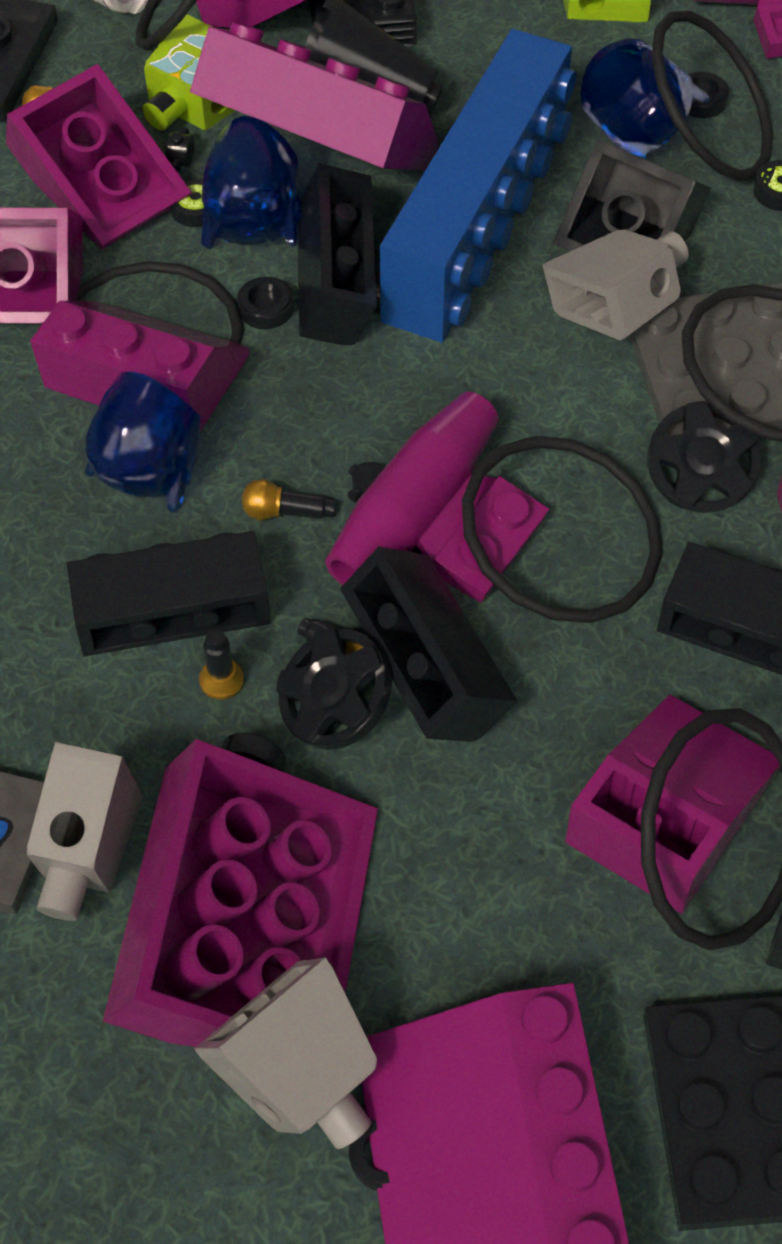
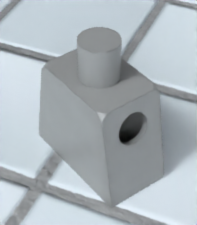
(616, 281)
(81, 826)
(297, 1054)

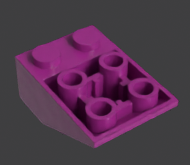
(699, 809)

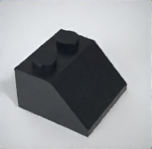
(631, 195)

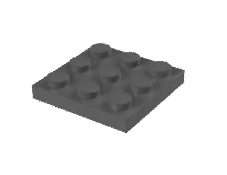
(734, 347)

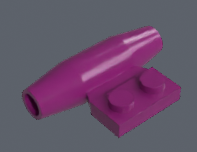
(421, 505)

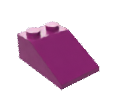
(94, 157)

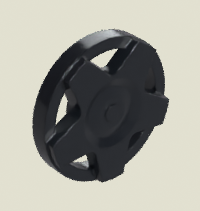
(703, 458)
(332, 687)

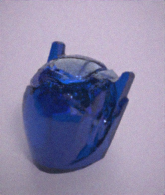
(624, 97)
(250, 186)
(143, 440)

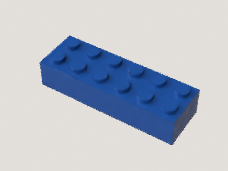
(476, 186)

